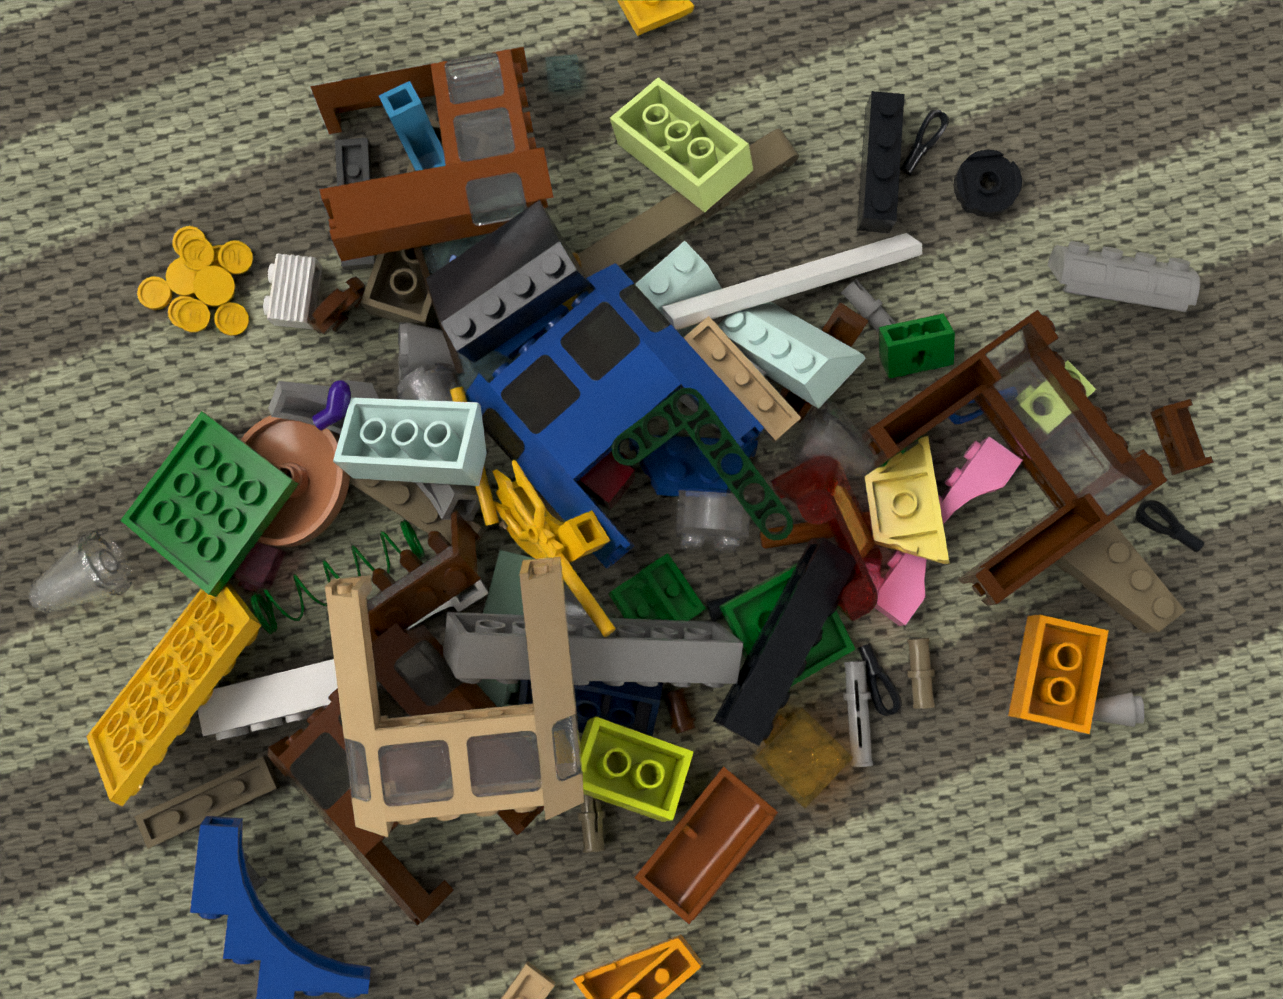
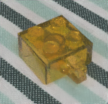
(801, 756)

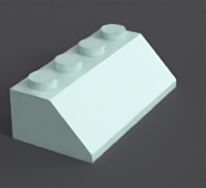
(678, 278)
(792, 351)
(413, 441)

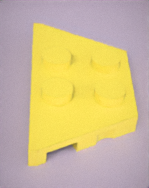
(907, 505)

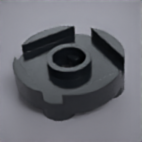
(998, 169)

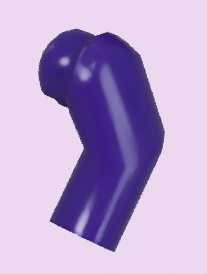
(336, 407)

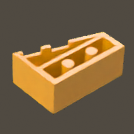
(643, 974)

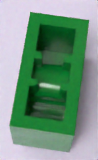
(916, 345)

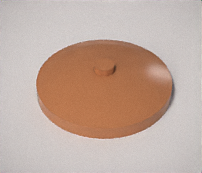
(307, 458)

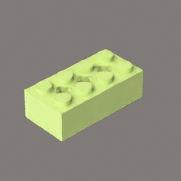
(682, 144)

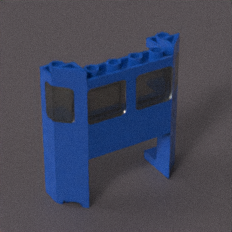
(589, 384)

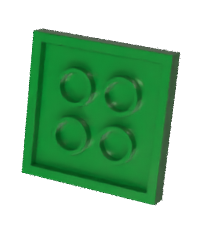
(750, 610)

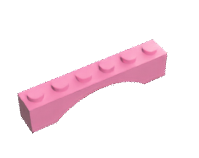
(986, 471)

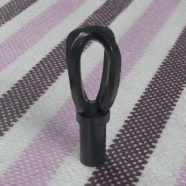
(920, 150)
(1178, 530)
(873, 671)

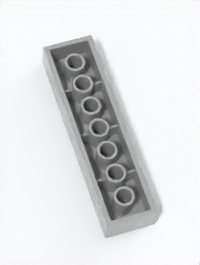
(637, 651)

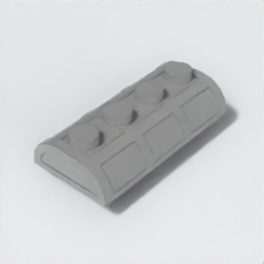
(1125, 278)

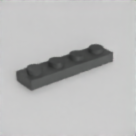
(353, 166)

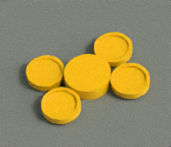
(214, 286)
(157, 293)

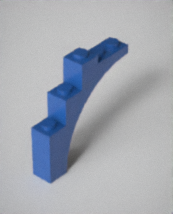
(251, 934)

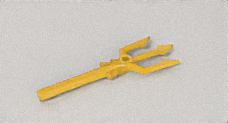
(539, 533)

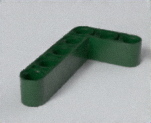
(714, 453)

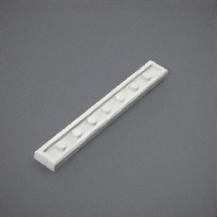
(792, 281)

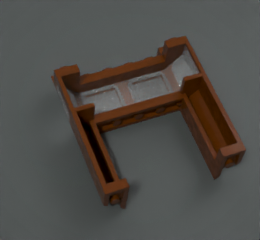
(1066, 451)

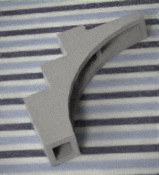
(303, 401)

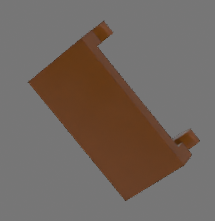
(1179, 437)

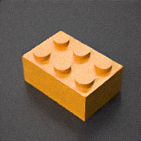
(1058, 673)

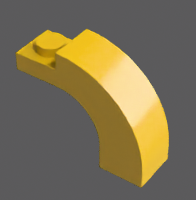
(579, 535)

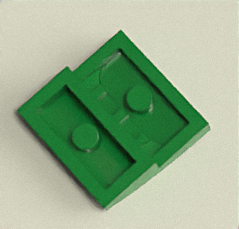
(657, 594)

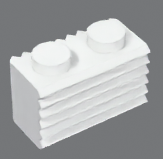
(293, 291)

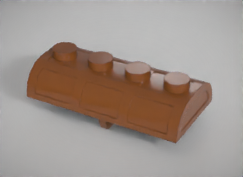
(706, 845)

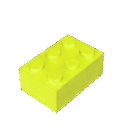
(632, 769)

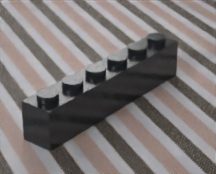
(786, 641)

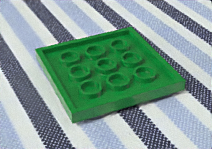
(209, 503)

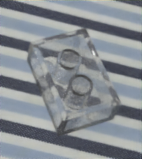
(710, 520)

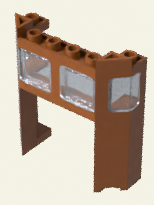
(488, 158)

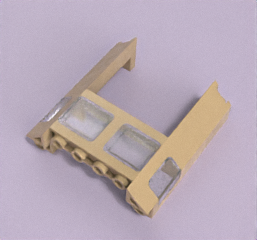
(467, 757)

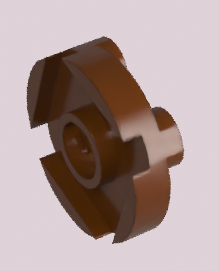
(331, 313)

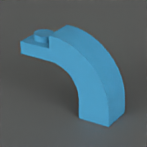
(413, 127)

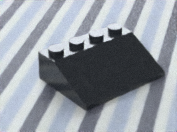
(505, 283)

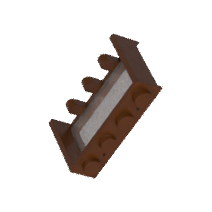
(427, 583)

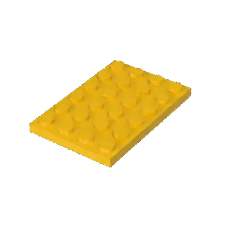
(170, 689)

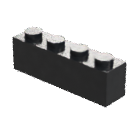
(880, 162)

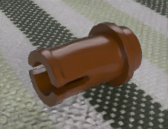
(679, 711)

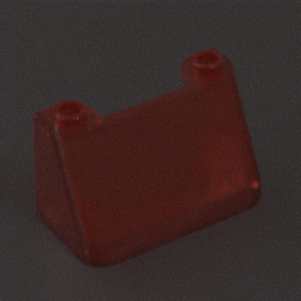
(824, 496)

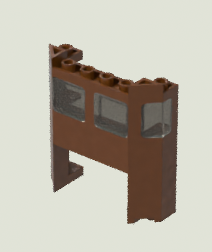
(410, 682)

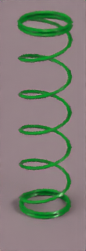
(409, 535)

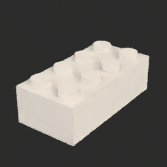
(268, 700)

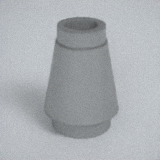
(1120, 710)

